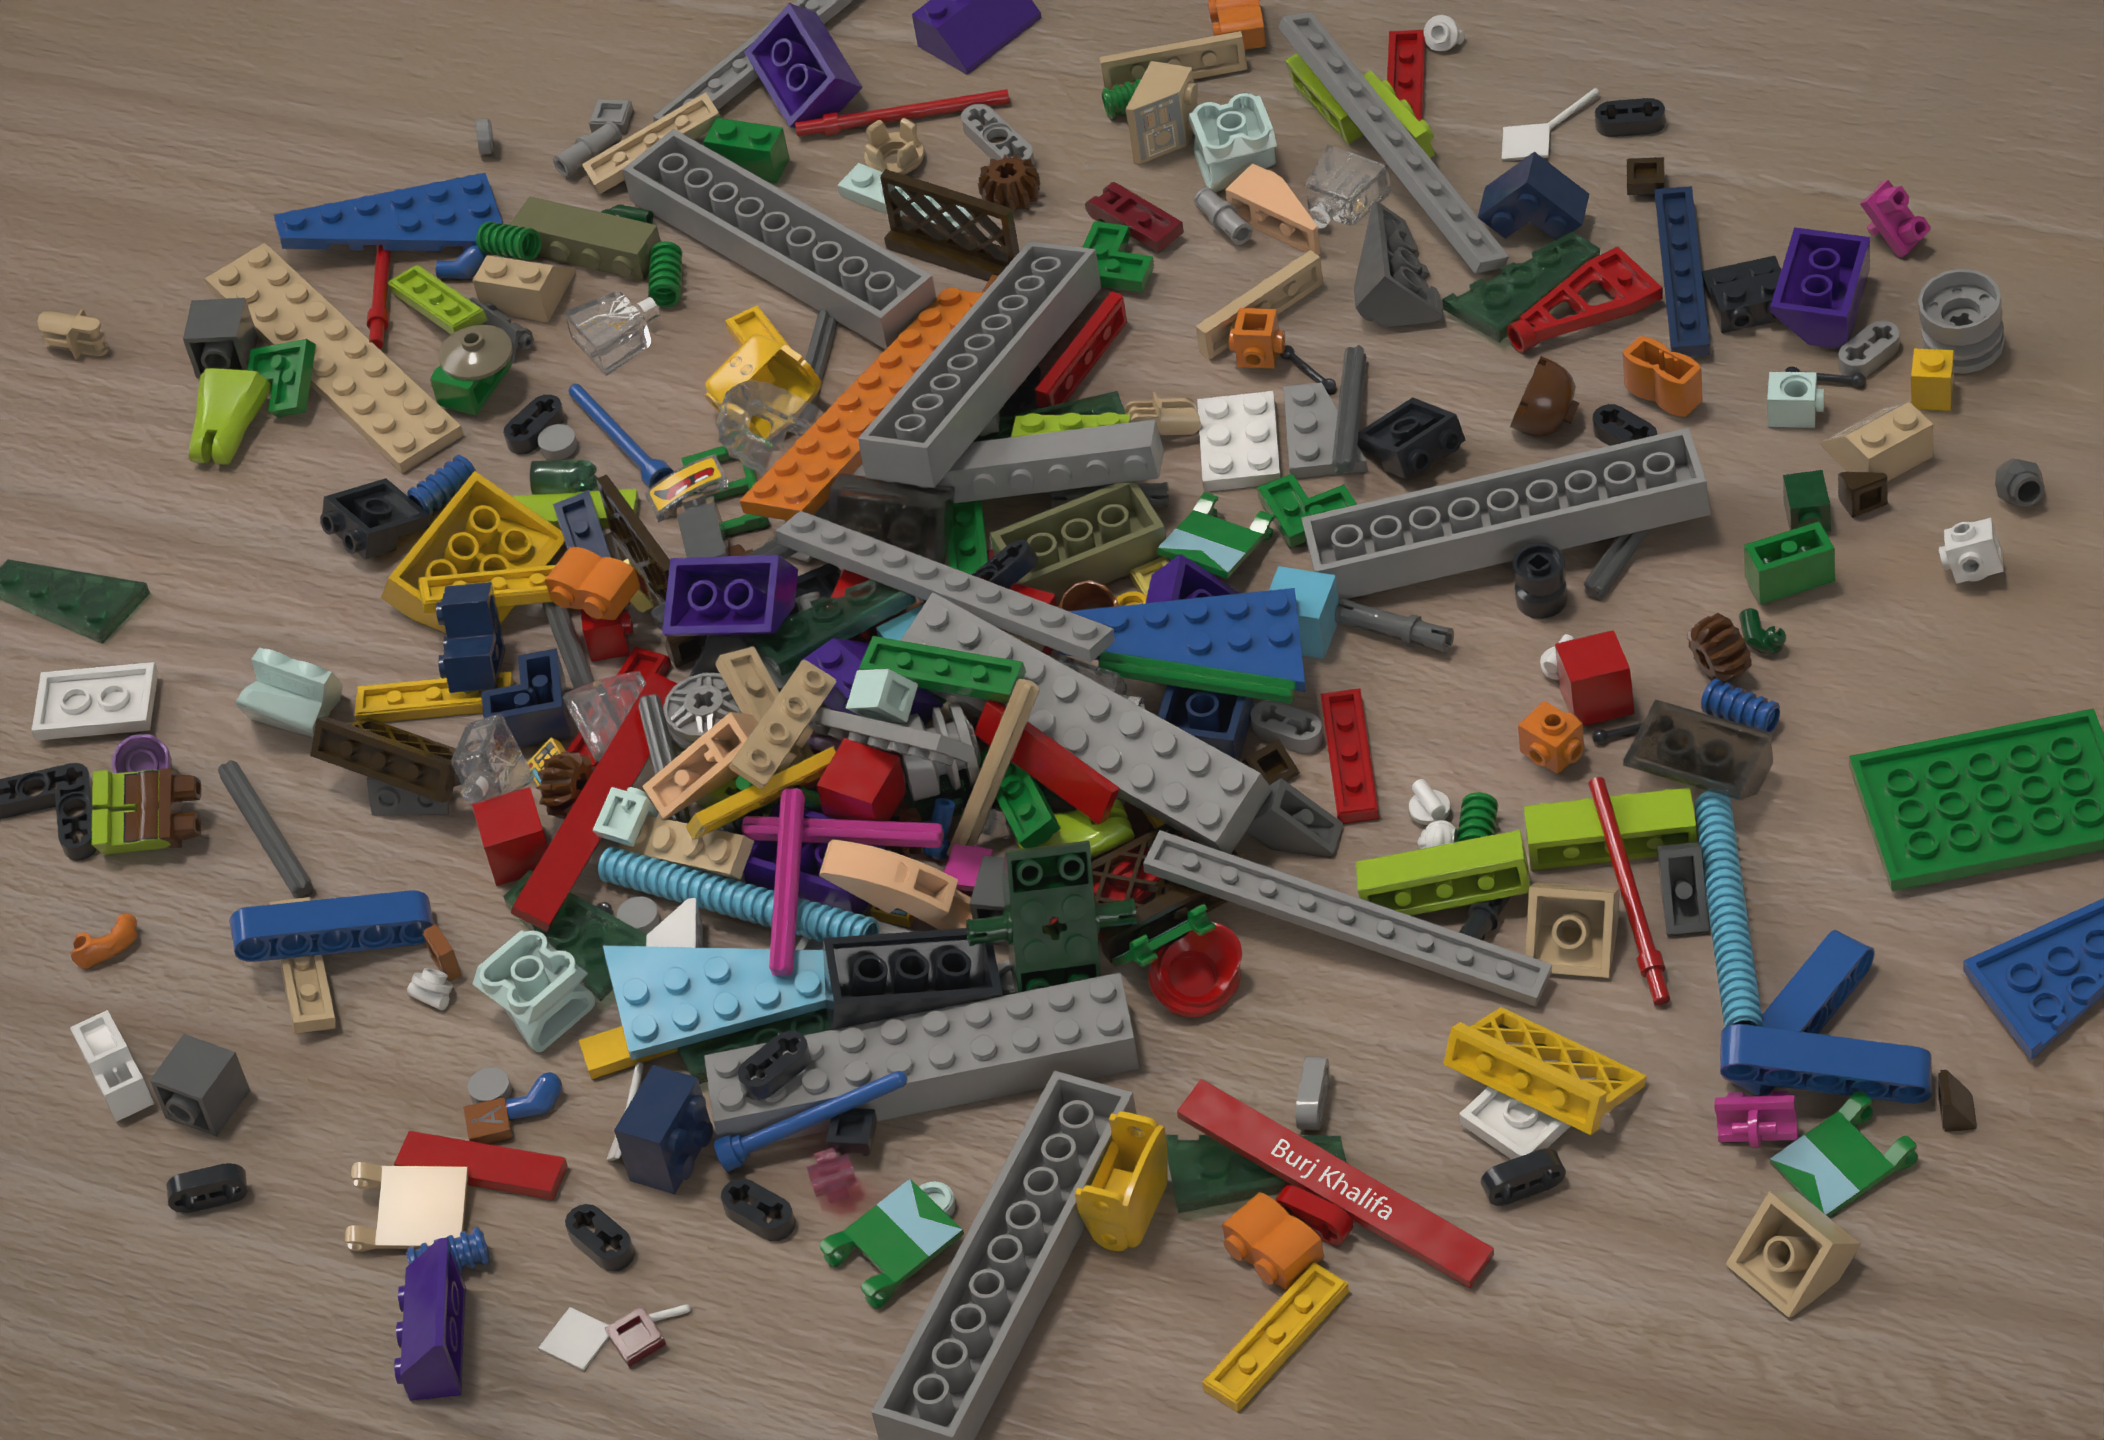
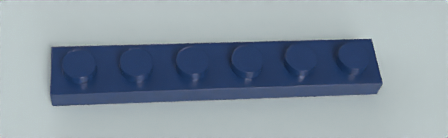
(1682, 271)

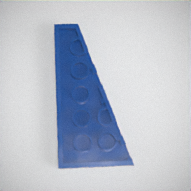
(399, 220)
(1224, 632)
(2044, 977)

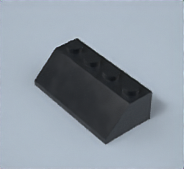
(905, 974)

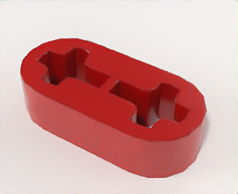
(1322, 1216)

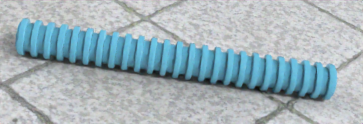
(725, 895)
(1727, 911)

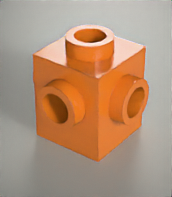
(1256, 338)
(1551, 737)

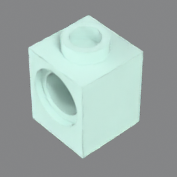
(1793, 399)
(882, 695)

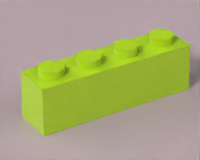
(1572, 835)
(1446, 874)

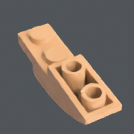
(896, 881)

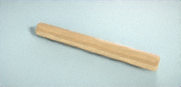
(996, 764)

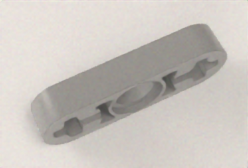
(995, 126)

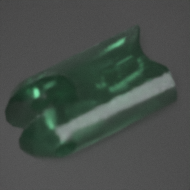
(562, 476)

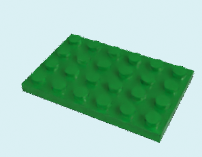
(1985, 799)

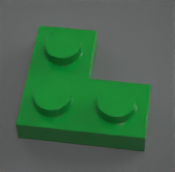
(1115, 266)
(289, 372)
(1290, 503)

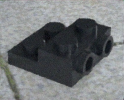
(1742, 293)
(1412, 437)
(372, 517)

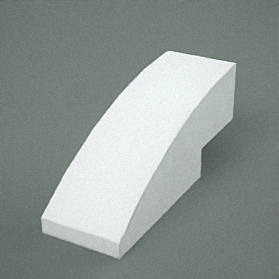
(112, 1065)

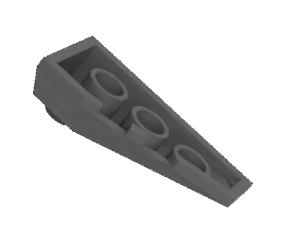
(1390, 277)

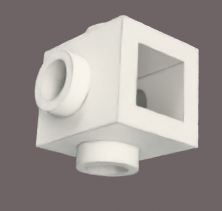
(1972, 551)

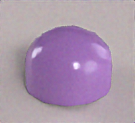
(140, 754)

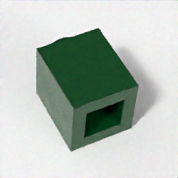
(1806, 499)

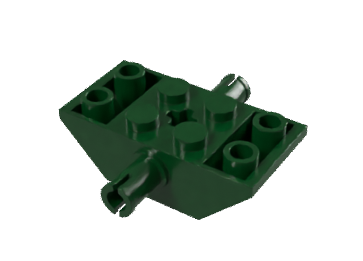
(1046, 885)

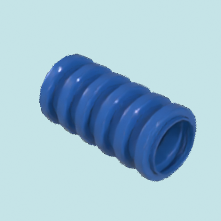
(443, 485)
(1740, 706)
(467, 1249)

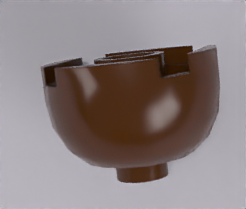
(1546, 400)

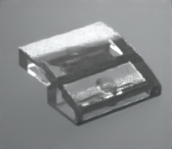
(602, 707)

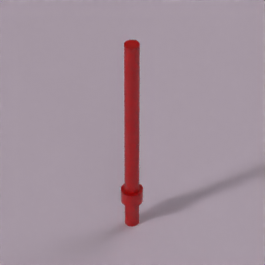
(832, 123)
(378, 315)
(1649, 959)

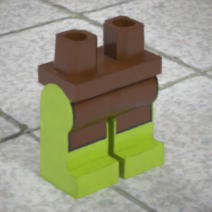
(143, 810)

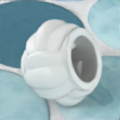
(1437, 834)

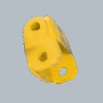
(763, 361)
(1127, 1183)

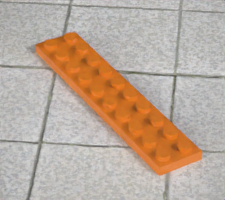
(831, 444)

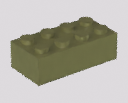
(1088, 538)

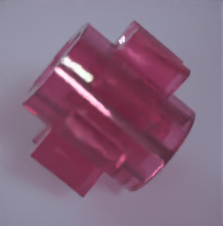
(831, 1175)

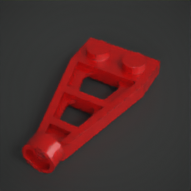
(1612, 270)

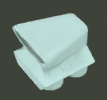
(1232, 139)
(289, 692)
(535, 987)

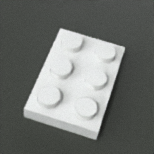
(1238, 441)
(95, 701)

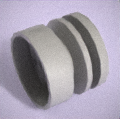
(1963, 314)
(696, 707)
(923, 774)

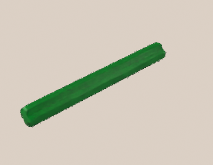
(1199, 677)

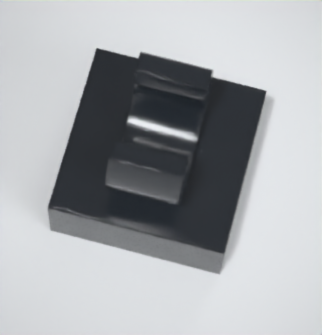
(852, 1131)

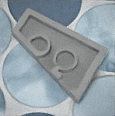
(1311, 431)

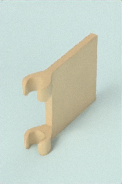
(413, 1205)

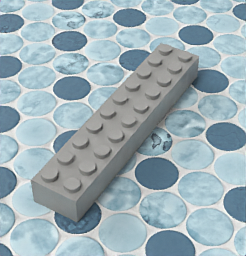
(779, 238)
(979, 364)
(1499, 513)
(1139, 752)
(946, 1053)
(1002, 1268)

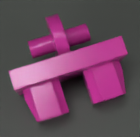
(1893, 218)
(1756, 1118)

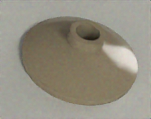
(475, 352)

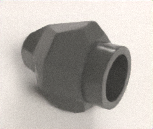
(2019, 482)

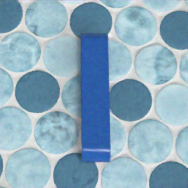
(330, 926)
(1817, 990)
(1825, 1063)

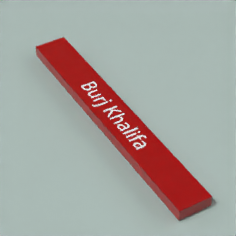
(1336, 1181)

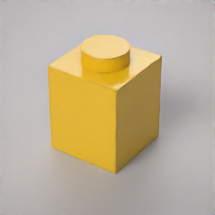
(1932, 379)

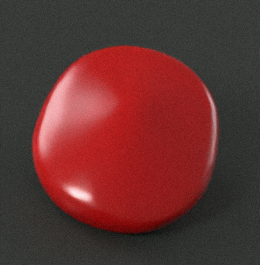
(1197, 972)

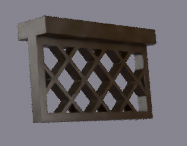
(945, 243)
(633, 541)
(387, 755)
(1157, 916)

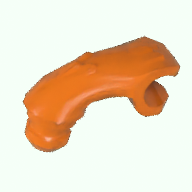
(92, 951)

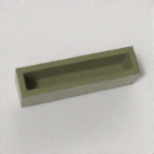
(590, 237)

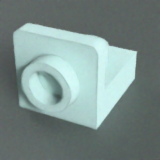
(624, 815)

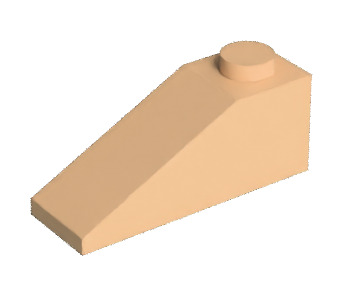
(1273, 208)
(701, 766)

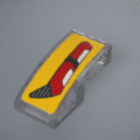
(696, 478)

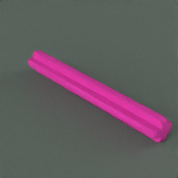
(857, 831)
(787, 882)

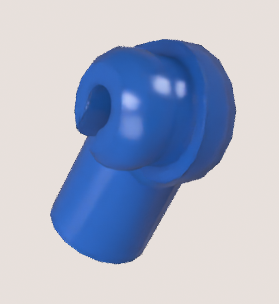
(463, 267)
(941, 814)
(538, 1100)

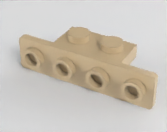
(783, 726)

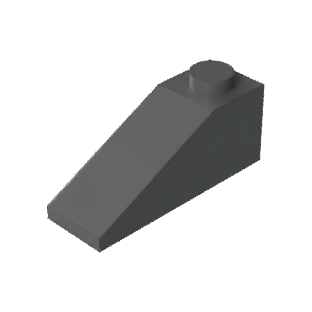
(702, 527)

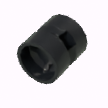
(1540, 580)

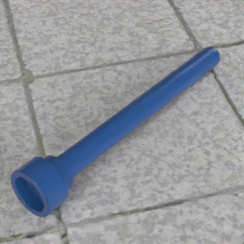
(651, 469)
(734, 1150)

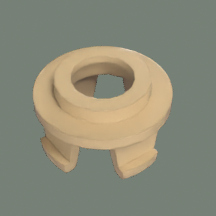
(904, 143)

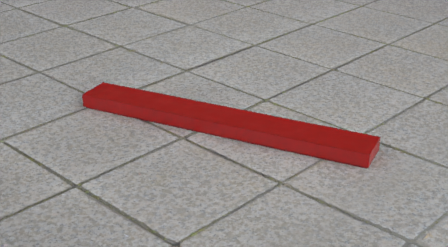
(575, 839)

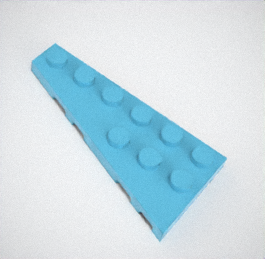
(703, 993)

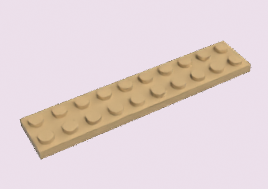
(346, 367)

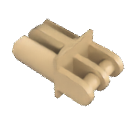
(73, 333)
(1172, 415)

